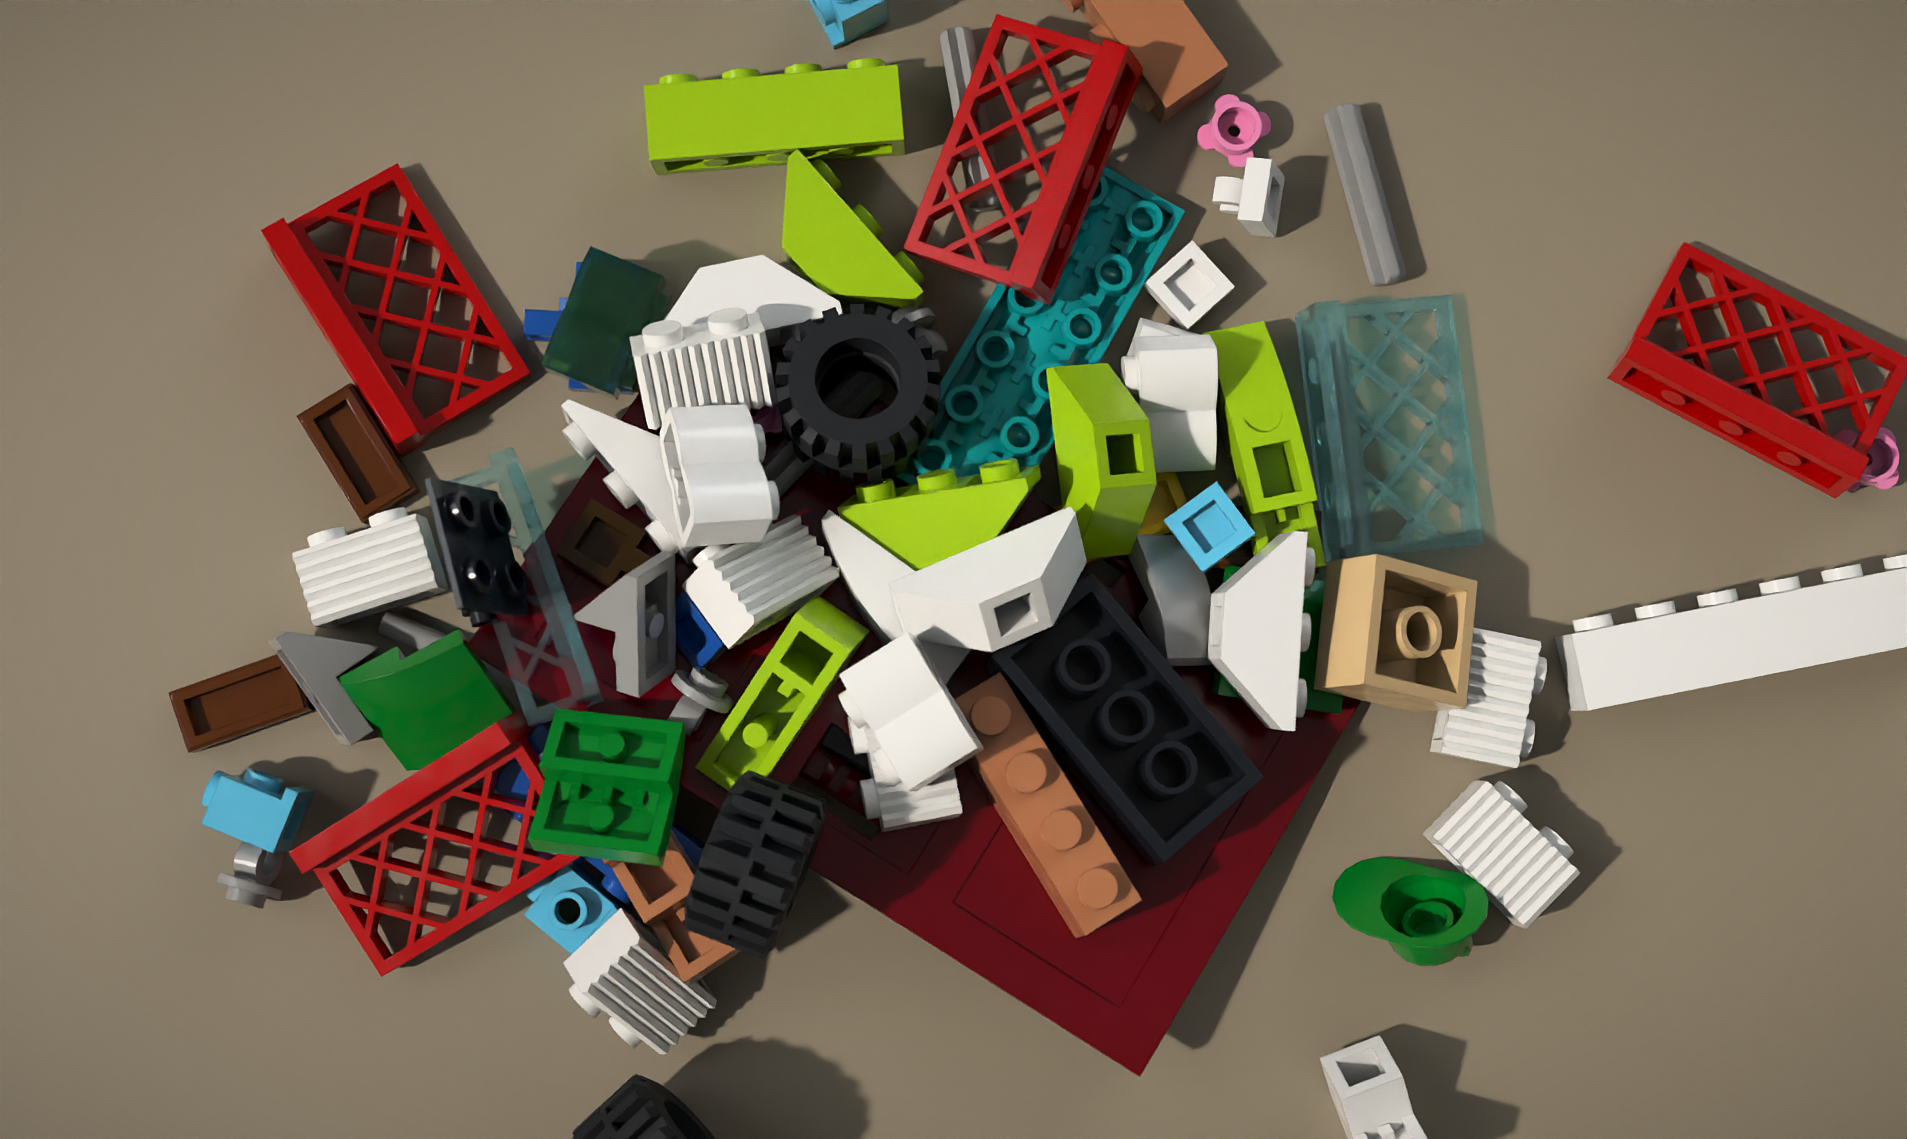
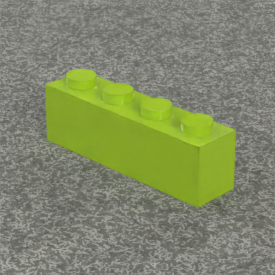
(765, 118)

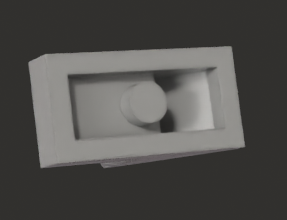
(644, 623)
(314, 666)

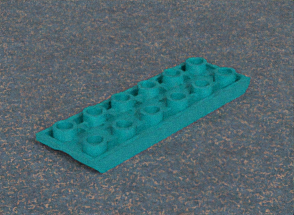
(998, 384)

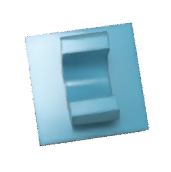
(1209, 527)

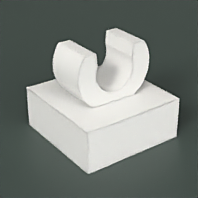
(1253, 198)

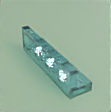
(551, 594)

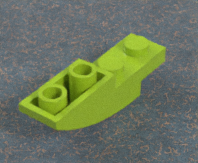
(1264, 437)

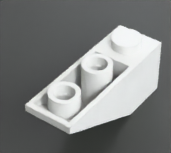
(634, 469)

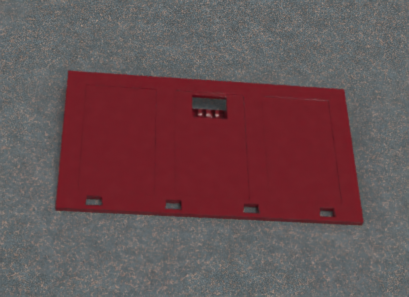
(965, 877)

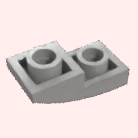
(1178, 599)

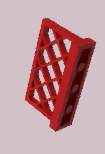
(1075, 159)
(349, 336)
(1748, 418)
(400, 809)

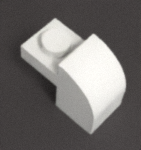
(1370, 1092)

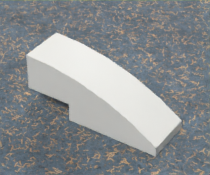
(865, 575)

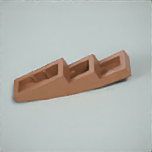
(660, 900)

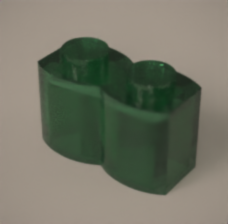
(602, 311)

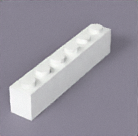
(1735, 637)

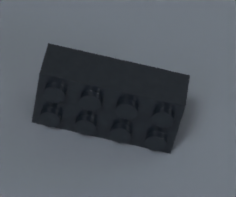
(1126, 723)

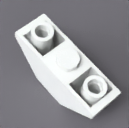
(756, 286)
(996, 588)
(1262, 629)

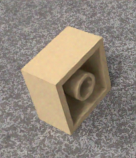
(1396, 634)

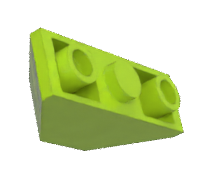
(840, 245)
(1101, 456)
(940, 512)

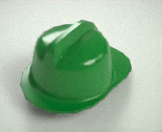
(1414, 907)

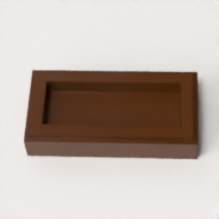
(358, 453)
(237, 703)

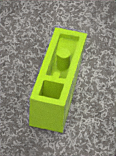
(784, 693)

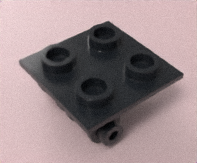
(478, 551)

